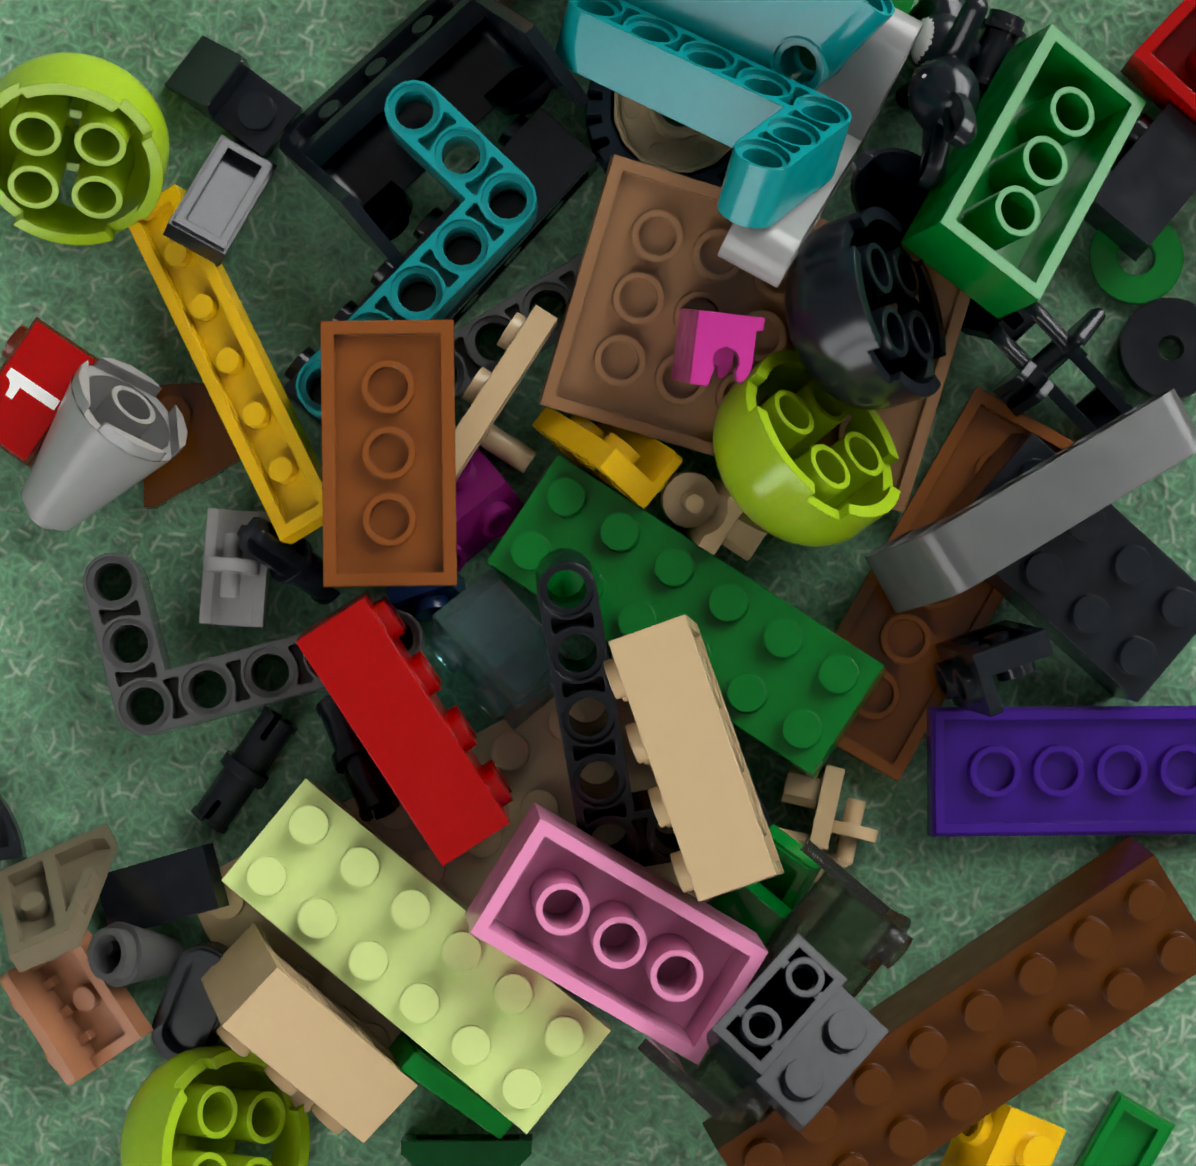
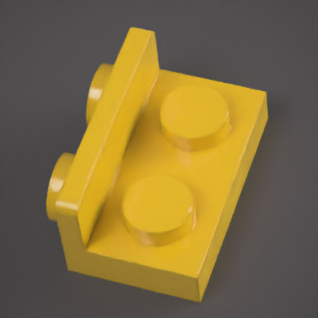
(616, 457)

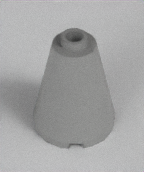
(100, 444)

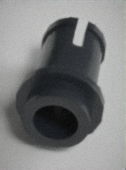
(998, 34)

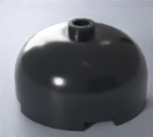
(843, 317)

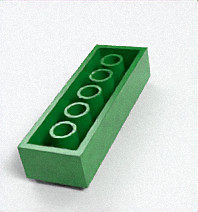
(776, 667)

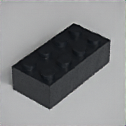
(1094, 588)

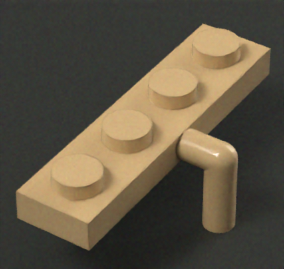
(492, 390)

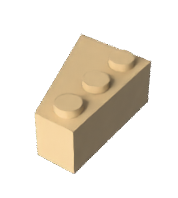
(304, 1037)

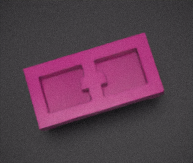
(711, 340)

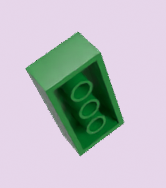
(1029, 175)

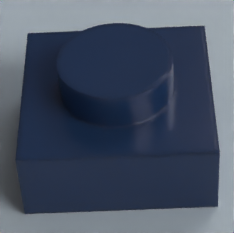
(424, 600)

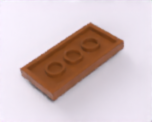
(388, 453)

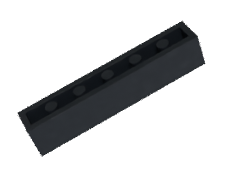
(557, 169)

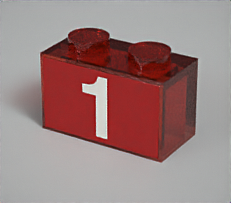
(33, 385)

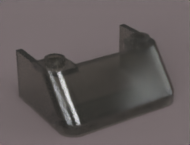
(848, 926)

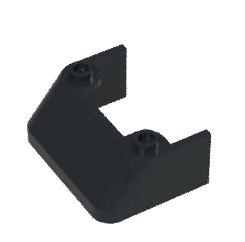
(465, 49)

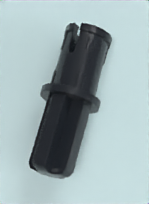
(286, 562)

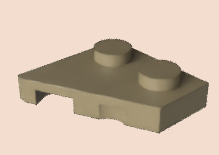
(53, 897)

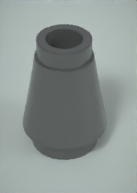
(131, 954)

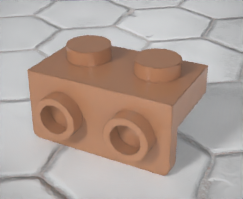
(75, 1013)

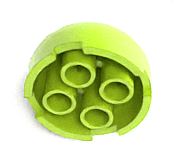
(85, 119)
(780, 475)
(204, 1103)

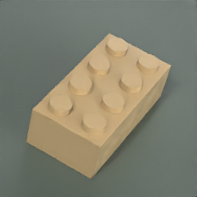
(694, 758)

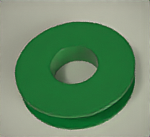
(1137, 289)

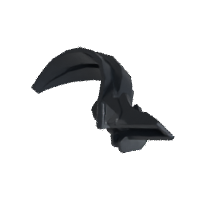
(887, 181)

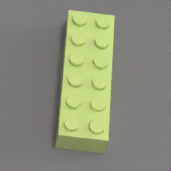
(412, 956)

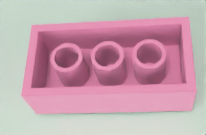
(614, 933)

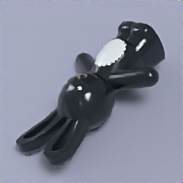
(943, 87)

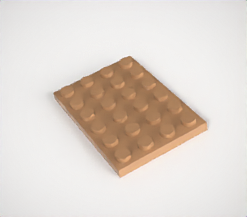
(657, 253)

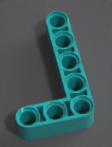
(779, 130)
(471, 219)

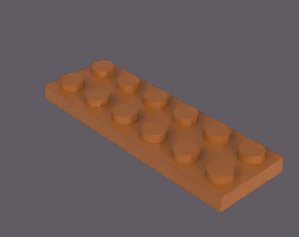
(904, 642)

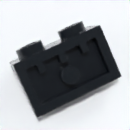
(975, 657)

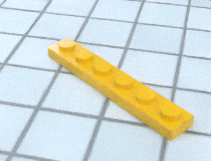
(236, 375)

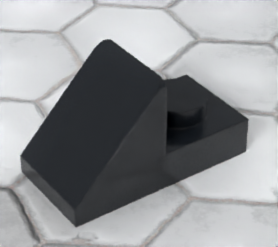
(233, 96)

